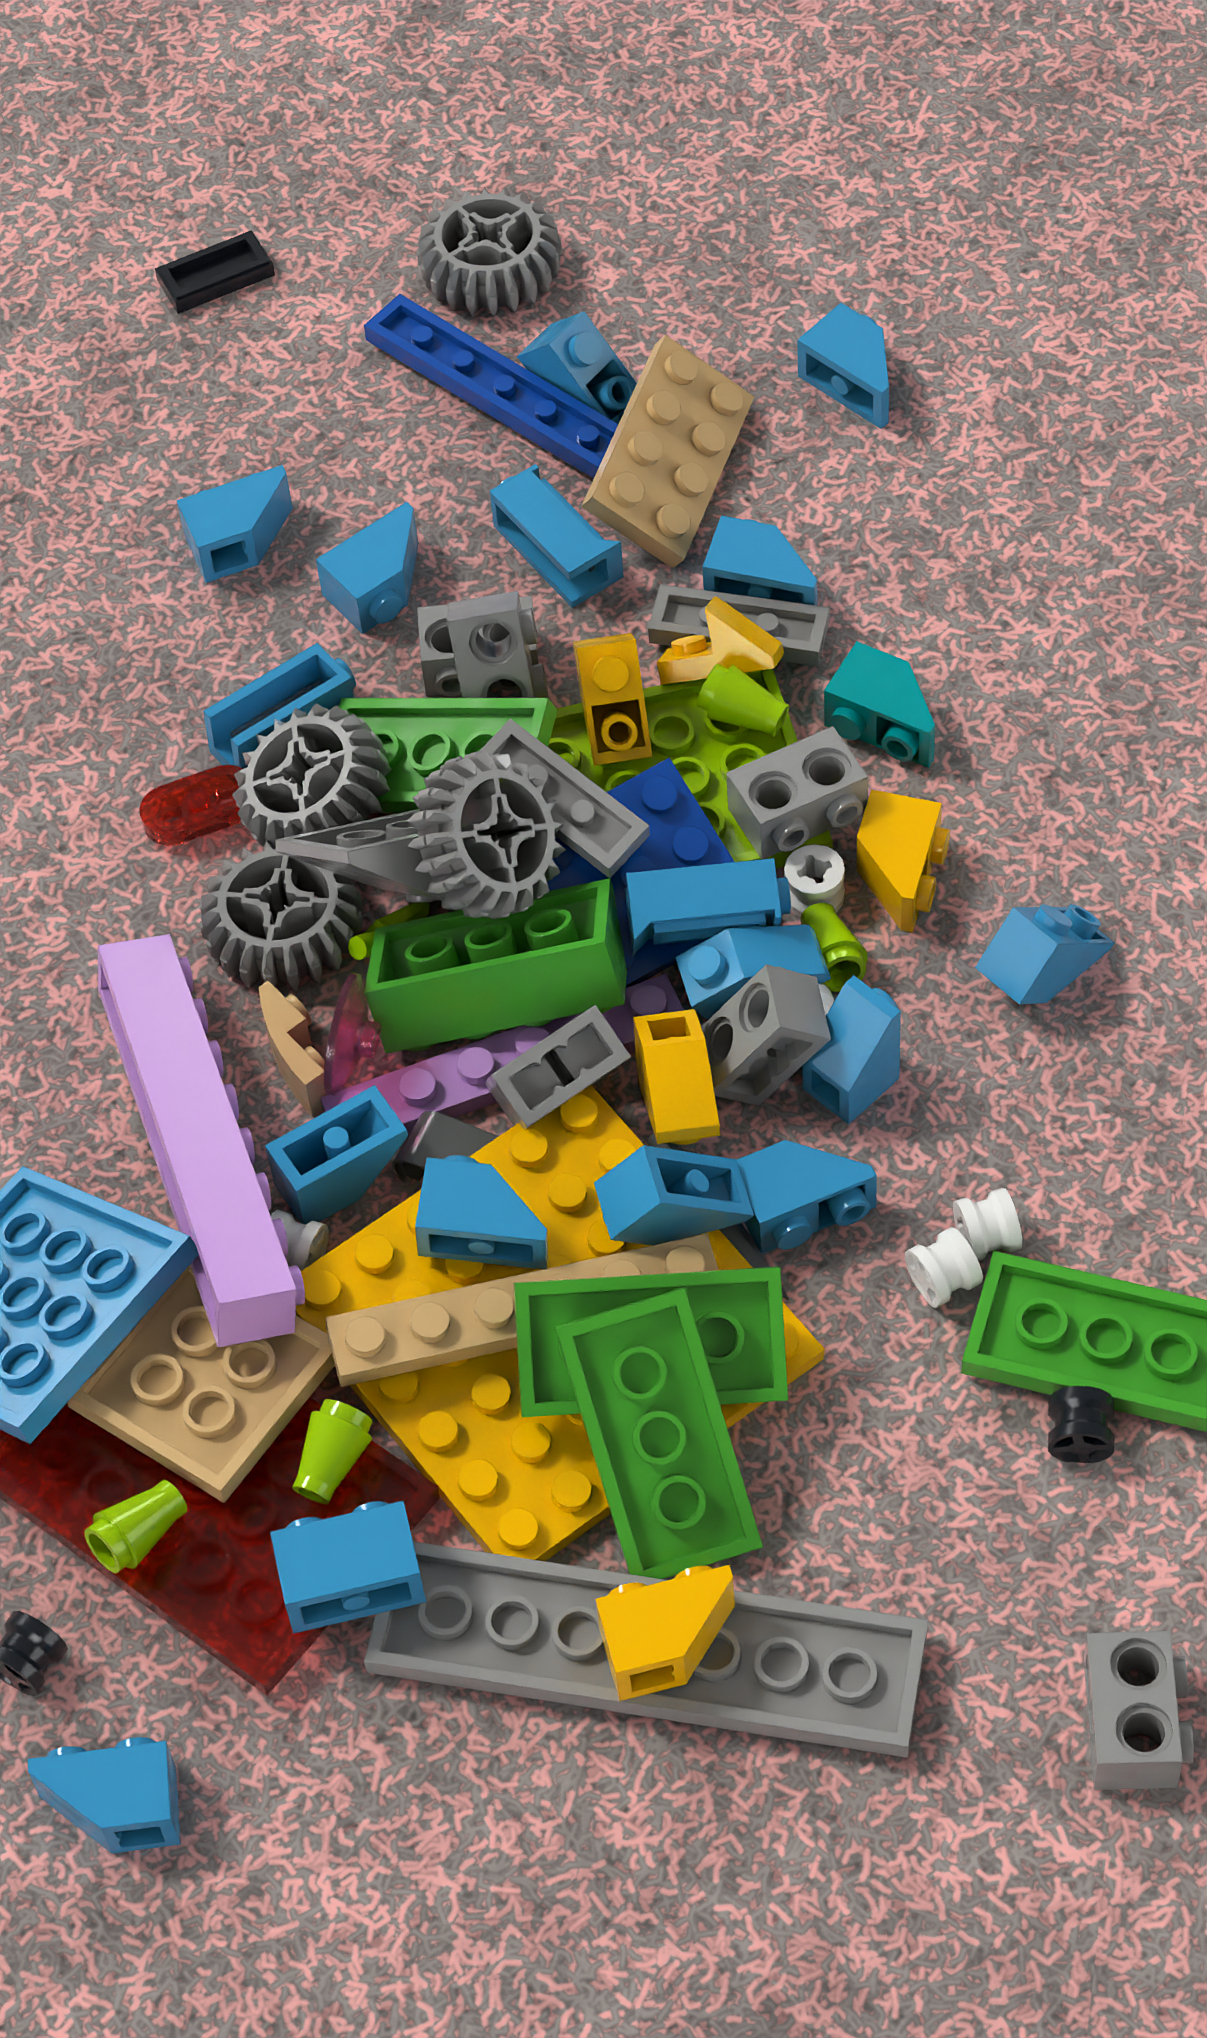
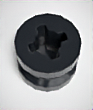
(1081, 1424)
(27, 1652)

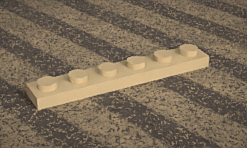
(478, 1316)

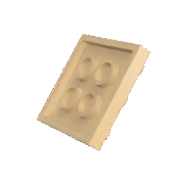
(198, 1404)

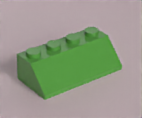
(482, 975)

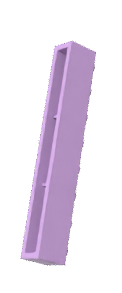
(198, 1142)

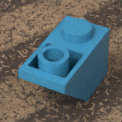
(581, 364)
(235, 522)
(1042, 951)
(862, 1051)
(802, 1192)
(114, 1794)

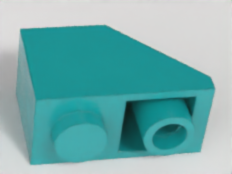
(881, 704)

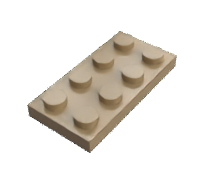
(668, 452)

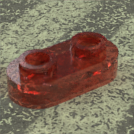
(194, 802)

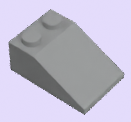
(369, 853)

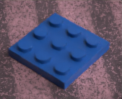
(677, 839)

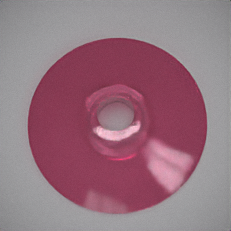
(350, 1035)

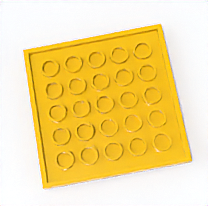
(507, 1477)

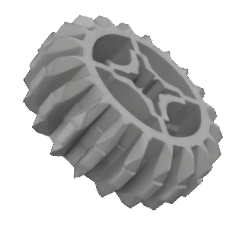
(489, 251)
(319, 768)
(474, 870)
(306, 932)

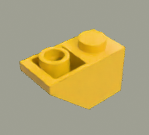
(612, 698)
(897, 851)
(675, 1077)
(664, 1628)

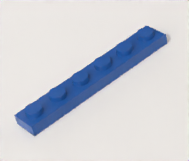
(492, 383)

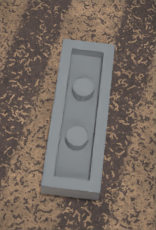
(798, 626)
(592, 819)

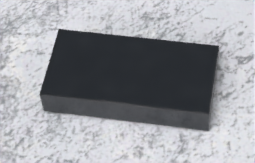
(214, 271)

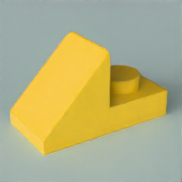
(733, 642)

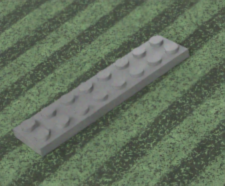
(769, 1672)

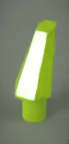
(361, 945)

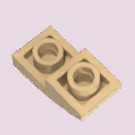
(291, 1046)

